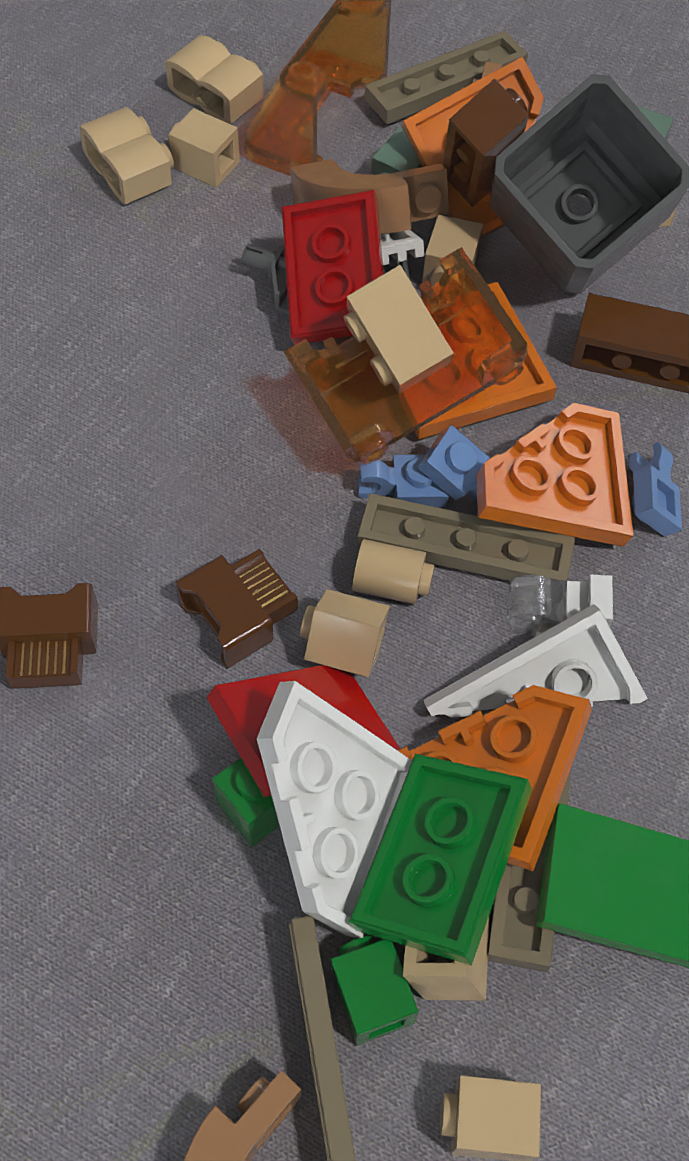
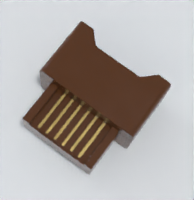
(238, 602)
(47, 635)

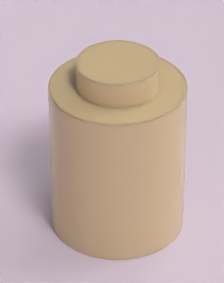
(392, 572)

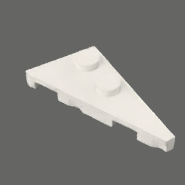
(569, 658)

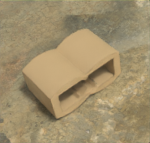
(214, 79)
(127, 154)

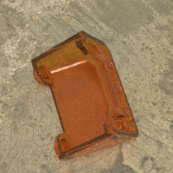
(339, 54)
(371, 416)

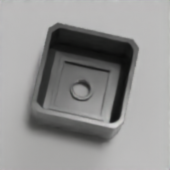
(594, 148)

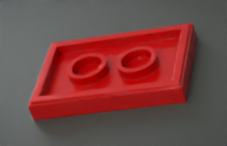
(329, 254)
(245, 703)

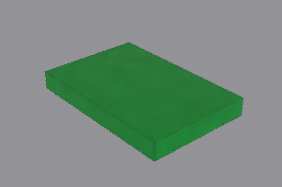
(442, 857)
(616, 885)

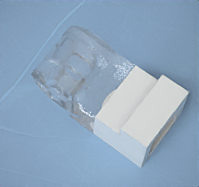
(542, 603)

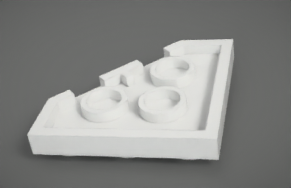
(330, 797)

